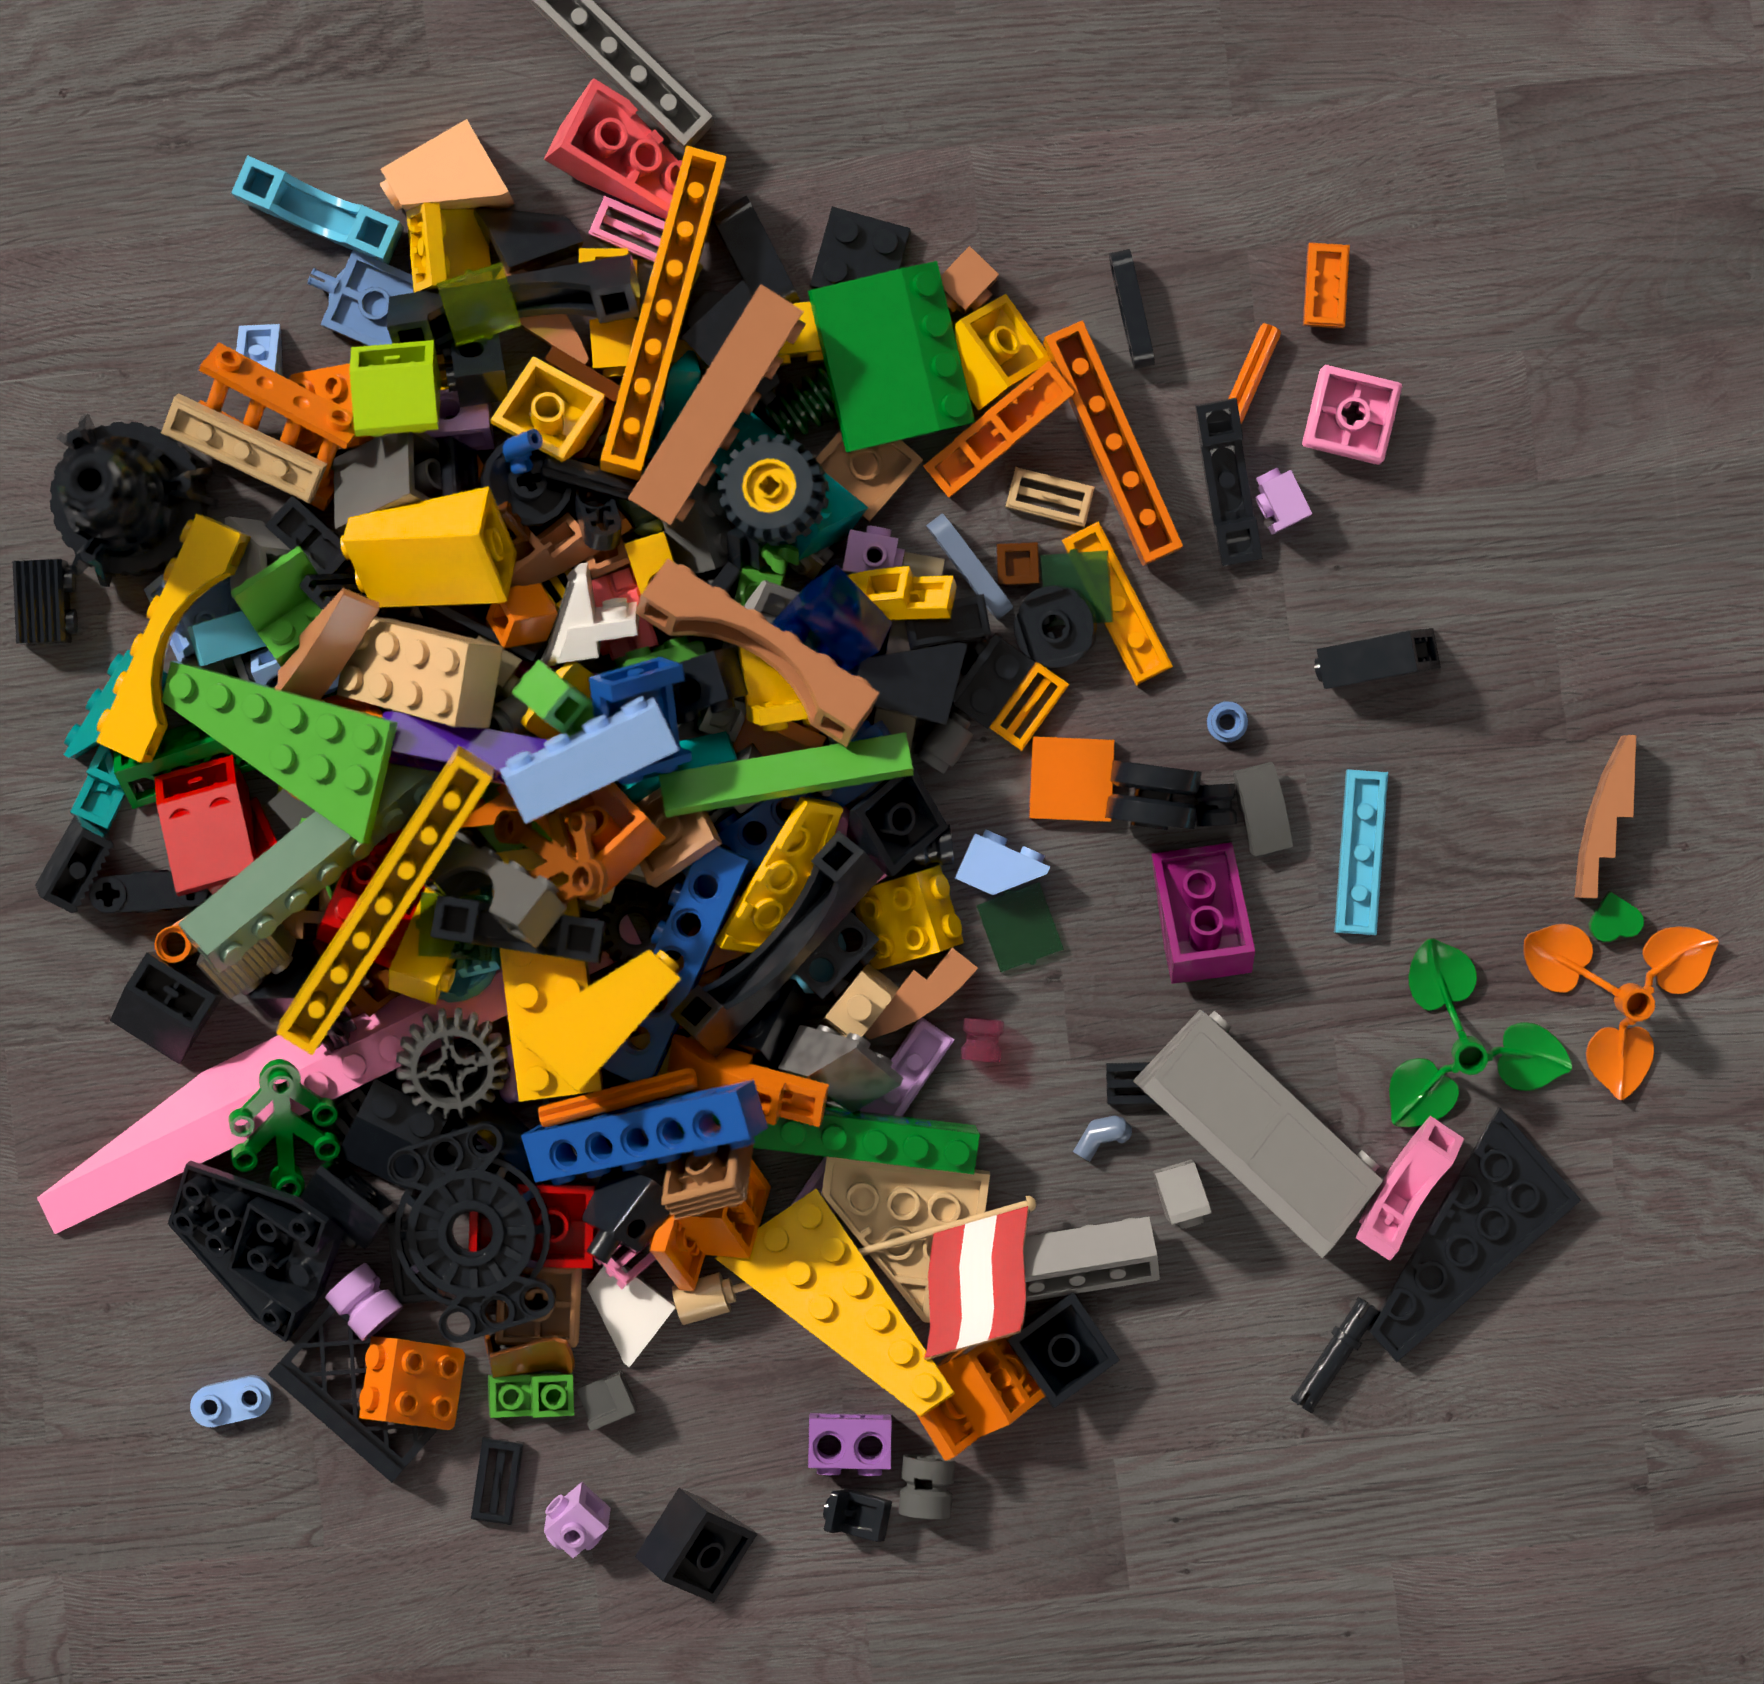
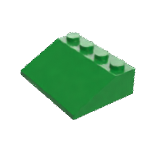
(891, 356)

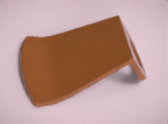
(530, 1357)

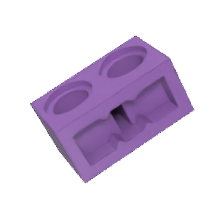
(849, 1430)

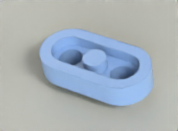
(230, 1401)

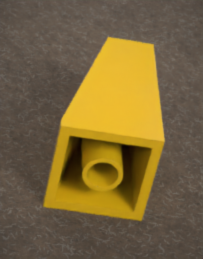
(433, 552)
(595, 1022)

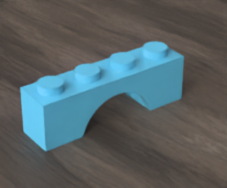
(317, 211)

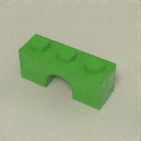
(554, 699)

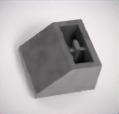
(845, 1063)

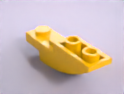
(906, 596)

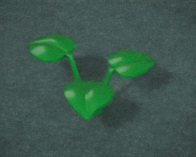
(1527, 1059)

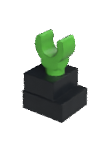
(746, 551)

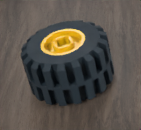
(773, 490)

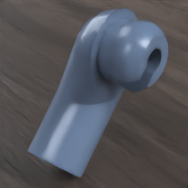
(1102, 1131)

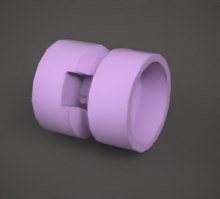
(364, 1301)

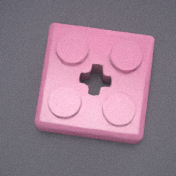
(1375, 401)

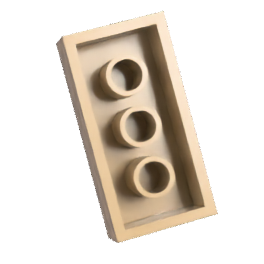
(423, 673)

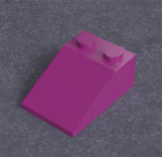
(1202, 913)

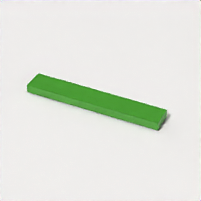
(785, 774)

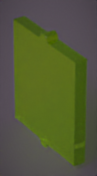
(478, 304)

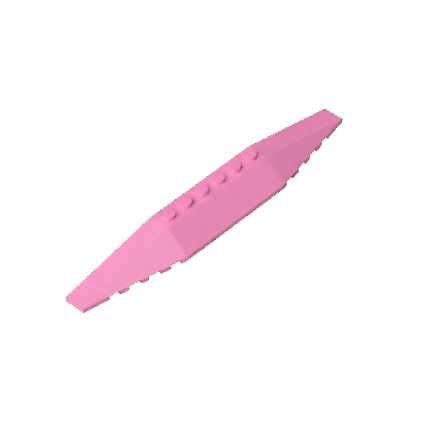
(195, 1118)

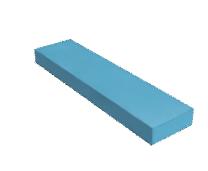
(1361, 852)

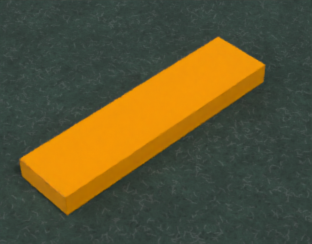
(1131, 627)

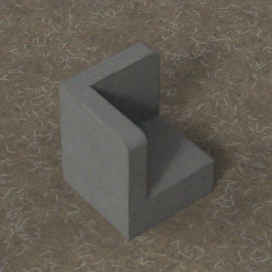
(607, 1400)

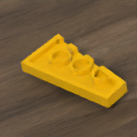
(780, 875)

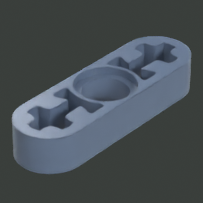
(969, 566)

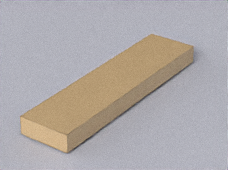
(244, 448)

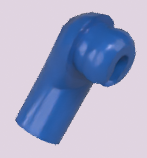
(519, 449)

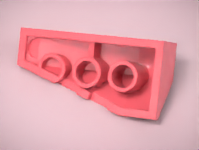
(615, 151)

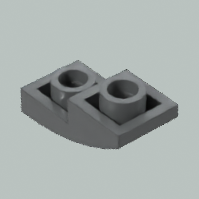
(1263, 809)

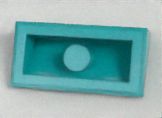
(681, 384)

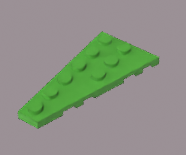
(307, 746)

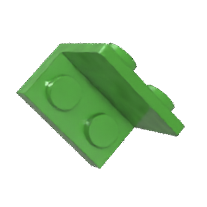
(278, 604)

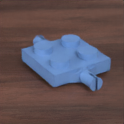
(361, 298)

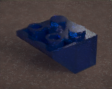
(835, 619)

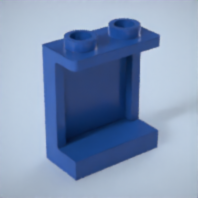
(645, 680)

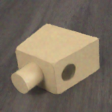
(860, 1003)

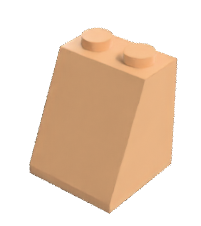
(446, 171)

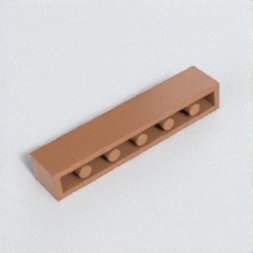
(717, 404)

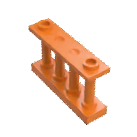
(284, 397)

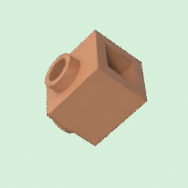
(968, 282)

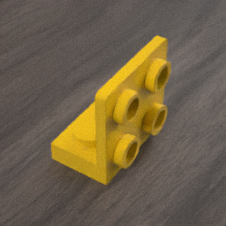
(444, 244)

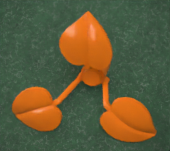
(1677, 960)

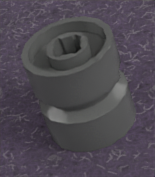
(926, 1500)

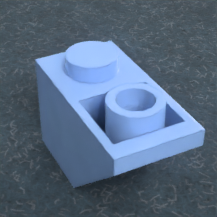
(997, 868)

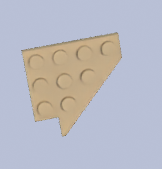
(895, 1201)

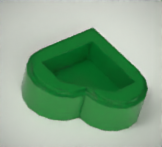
(1614, 919)

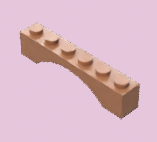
(689, 606)

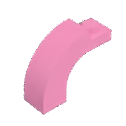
(1406, 1186)

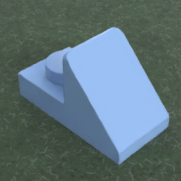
(262, 345)

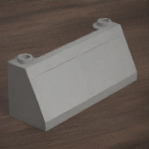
(1260, 1131)

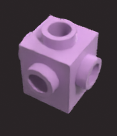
(874, 538)
(576, 1520)

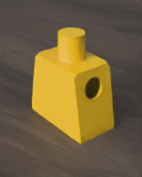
(648, 557)

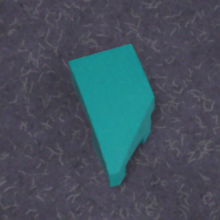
(101, 792)

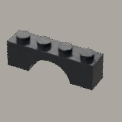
(474, 924)

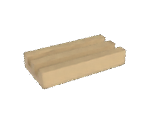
(1083, 506)

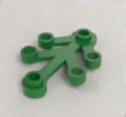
(282, 1124)

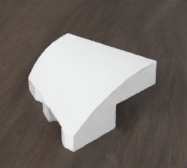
(629, 1313)

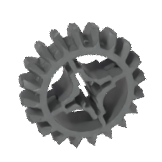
(466, 1057)

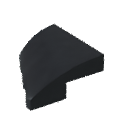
(528, 237)

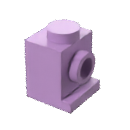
(1281, 499)

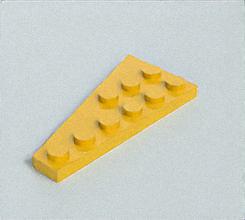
(824, 1283)

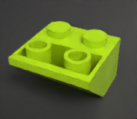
(395, 388)

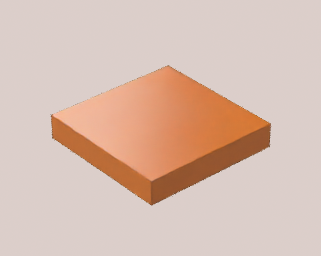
(1070, 778)

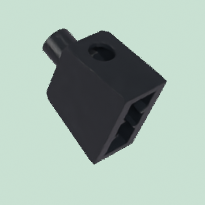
(624, 1212)

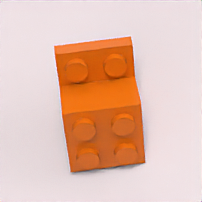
(724, 1232)
(989, 1395)

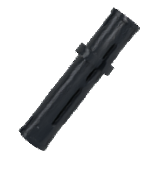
(1335, 1354)

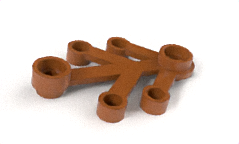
(586, 875)

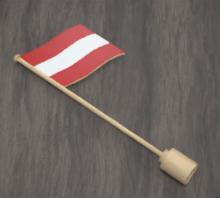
(972, 1280)

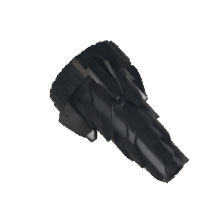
(141, 506)

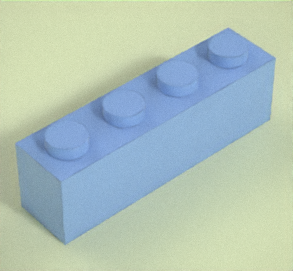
(588, 759)

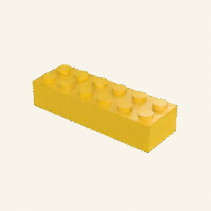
(535, 987)

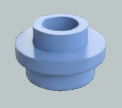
(1240, 721)

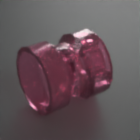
(982, 1040)

